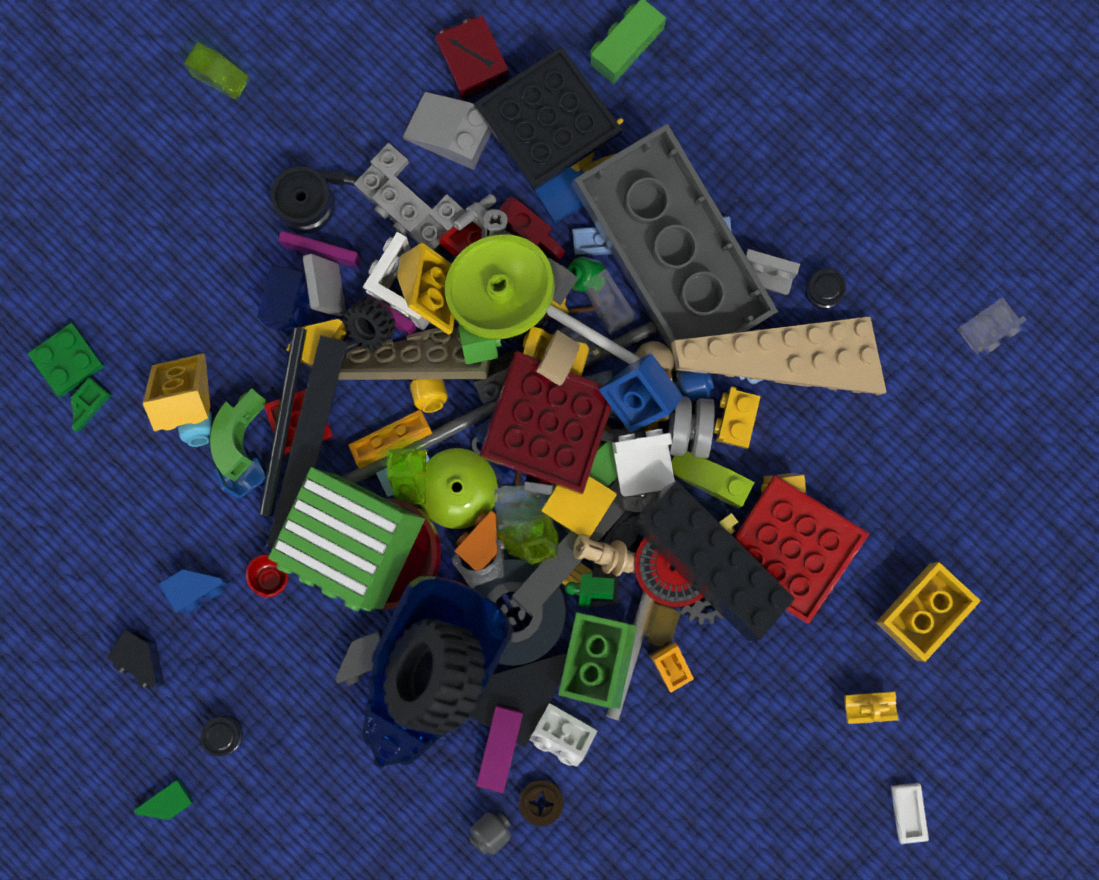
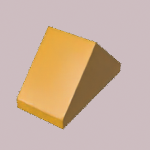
(671, 666)

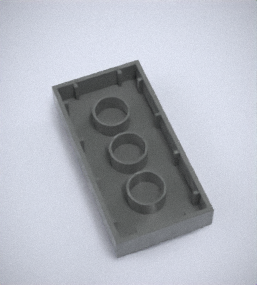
(673, 241)

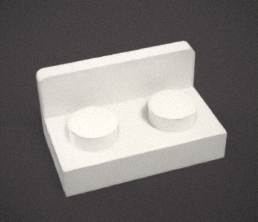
(563, 736)

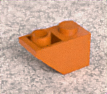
(480, 545)

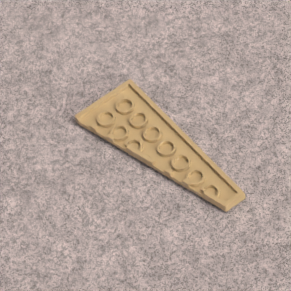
(808, 355)

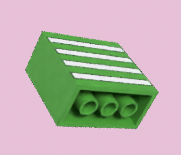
(345, 540)

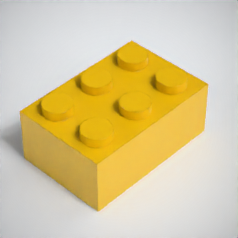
(928, 611)

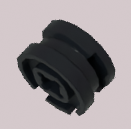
(825, 288)
(221, 735)

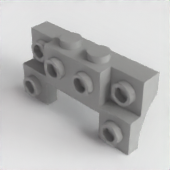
(401, 205)

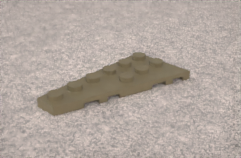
(420, 356)

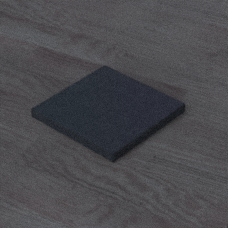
(548, 118)

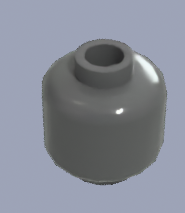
(490, 833)

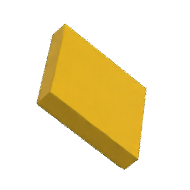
(580, 511)

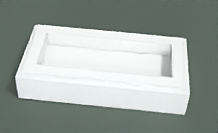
(909, 813)

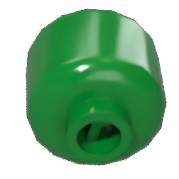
(584, 269)

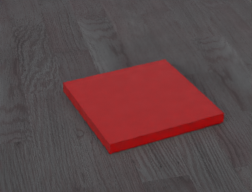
(800, 544)

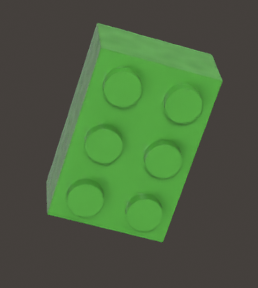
(598, 661)

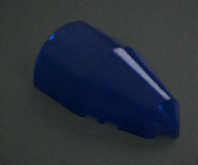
(428, 599)

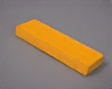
(393, 436)

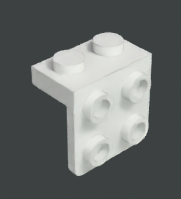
(643, 463)

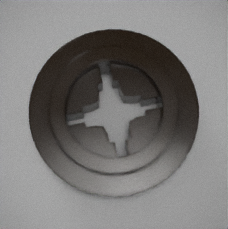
(530, 810)

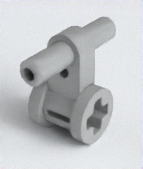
(486, 220)

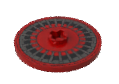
(659, 581)

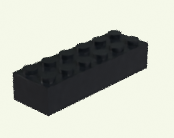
(713, 561)

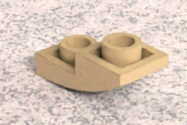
(558, 358)

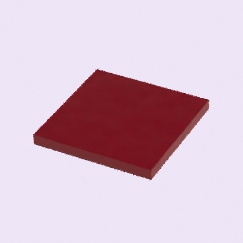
(546, 426)

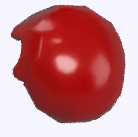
(265, 578)

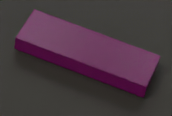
(319, 249)
(500, 748)

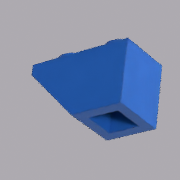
(190, 587)

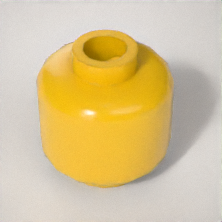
(428, 394)

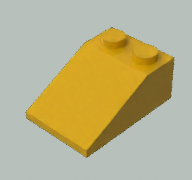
(423, 285)
(177, 393)

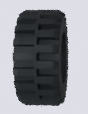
(434, 677)

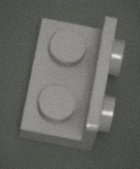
(773, 272)

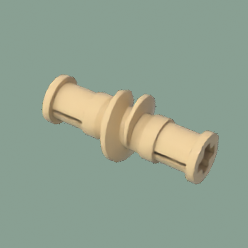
(610, 557)

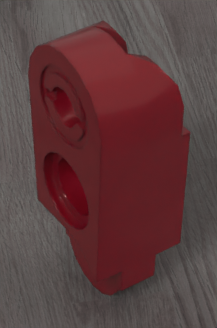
(526, 224)

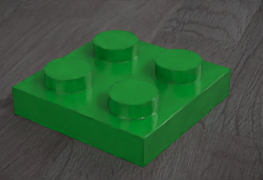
(66, 360)

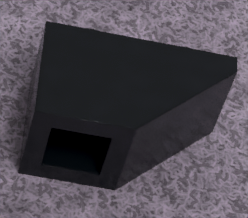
(139, 657)

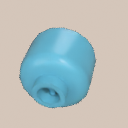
(196, 434)

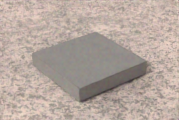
(324, 285)

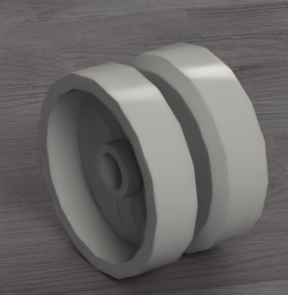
(694, 427)

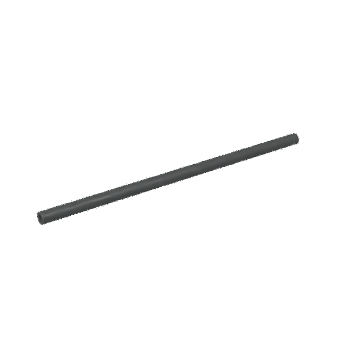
(488, 409)

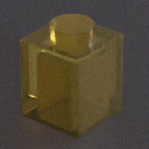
(661, 625)

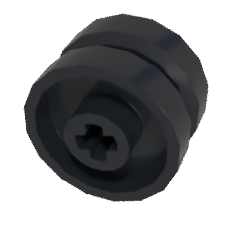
(302, 199)

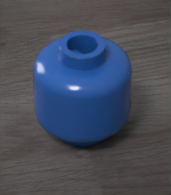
(693, 384)

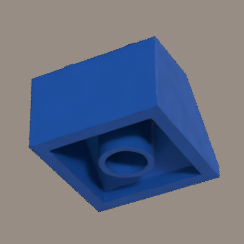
(641, 393)

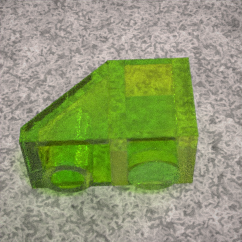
(407, 474)
(531, 540)

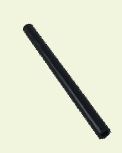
(283, 421)

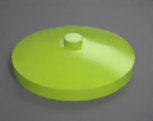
(499, 286)

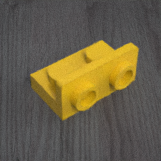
(737, 418)

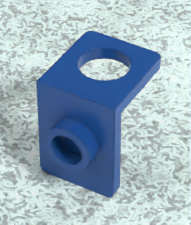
(245, 483)

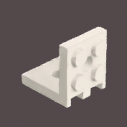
(383, 275)

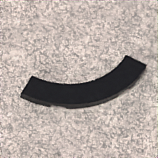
(623, 532)

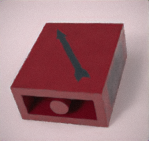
(472, 57)

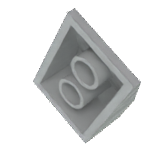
(449, 129)

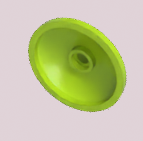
(477, 493)

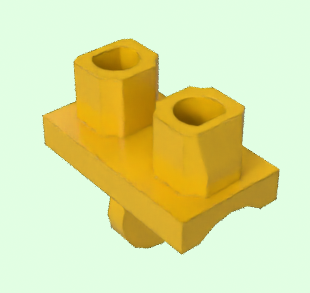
(870, 707)

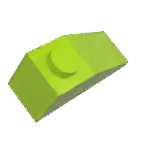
(712, 479)

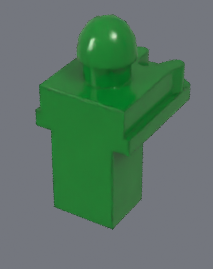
(590, 588)

